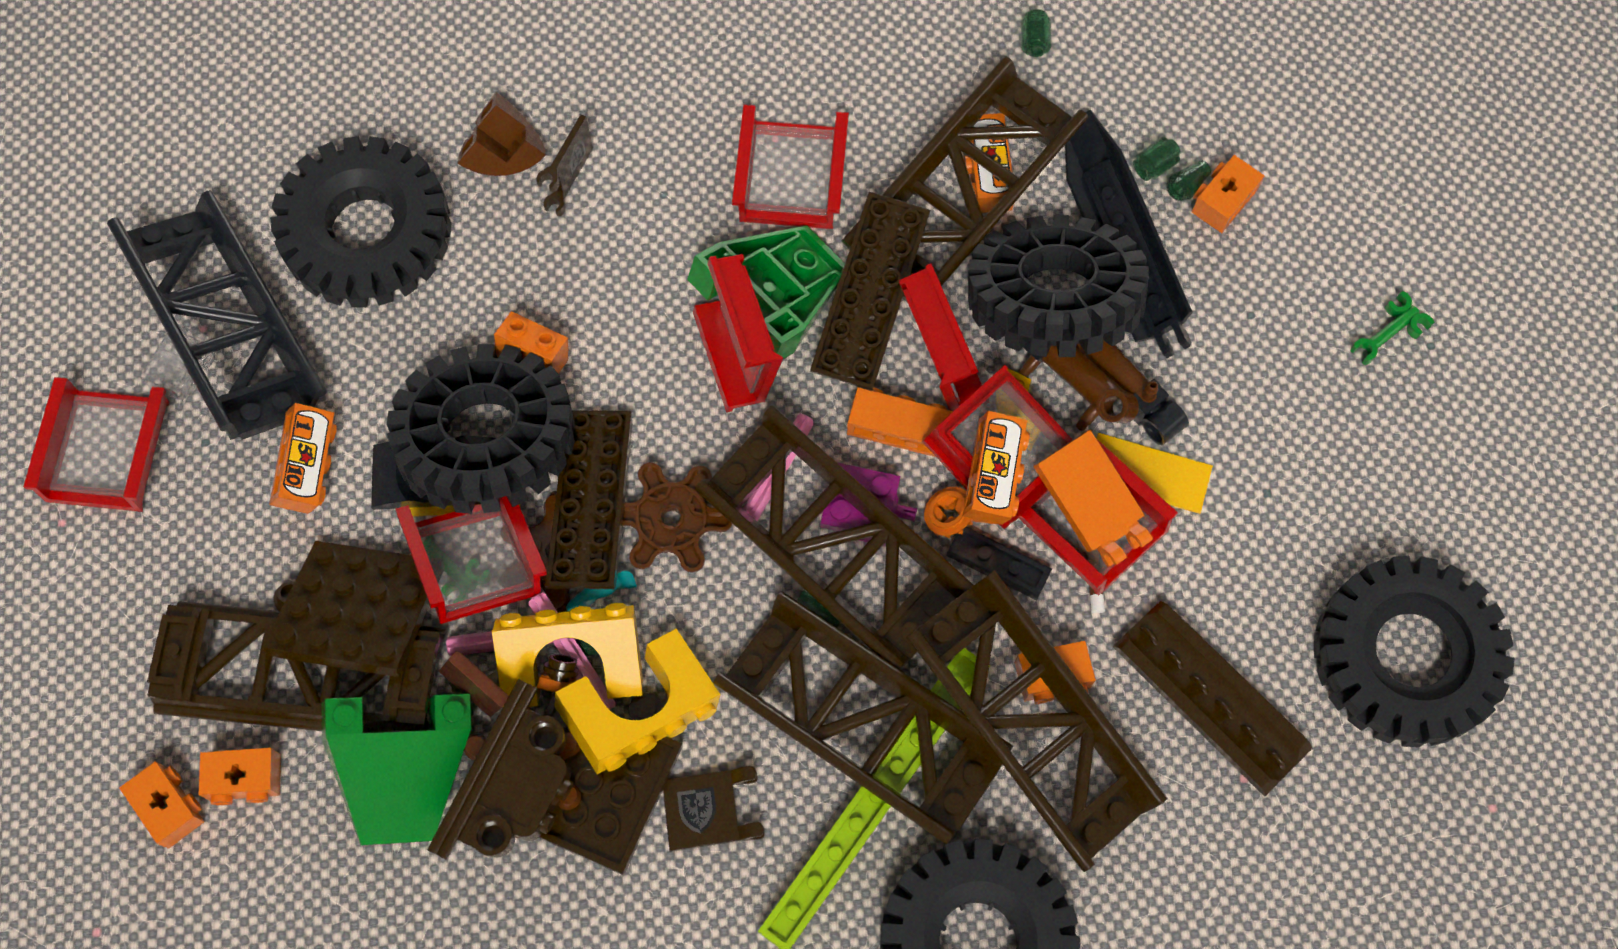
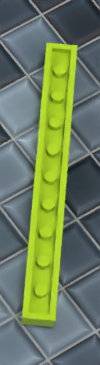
(855, 825)

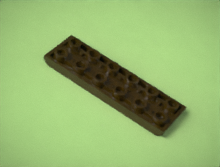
(870, 291)
(591, 503)
(1213, 697)

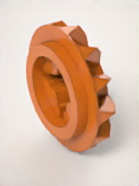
(936, 519)

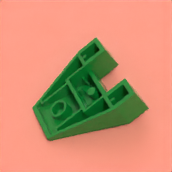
(790, 277)
(396, 780)

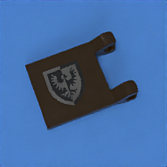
(566, 165)
(704, 812)

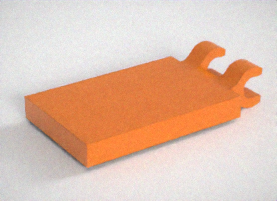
(1093, 498)

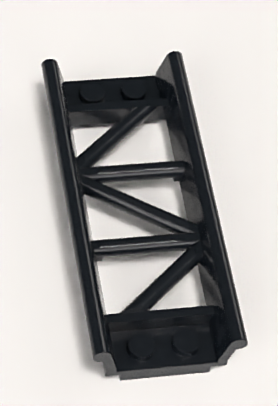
(244, 408)

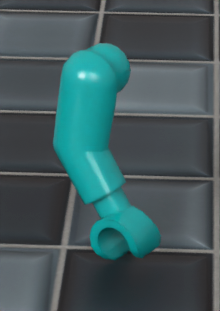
(586, 597)

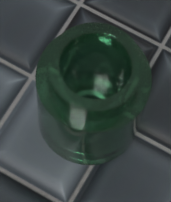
(1036, 33)
(1157, 159)

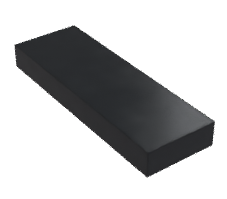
(989, 555)

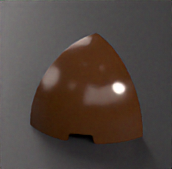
(501, 141)

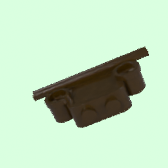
(510, 783)

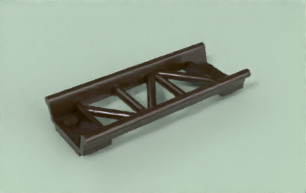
(1036, 119)
(766, 455)
(780, 641)
(180, 671)
(1118, 803)

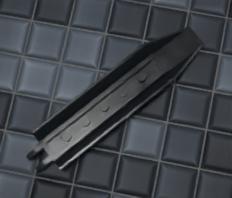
(1110, 195)

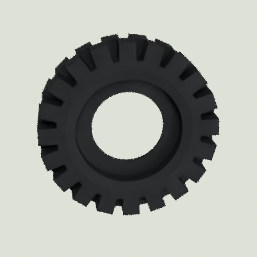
(1377, 700)

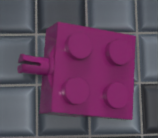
(884, 486)

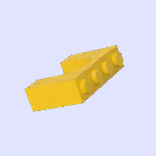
(607, 629)
(612, 739)

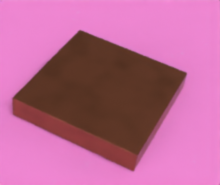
(473, 681)

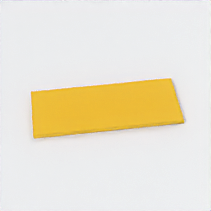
(1173, 477)

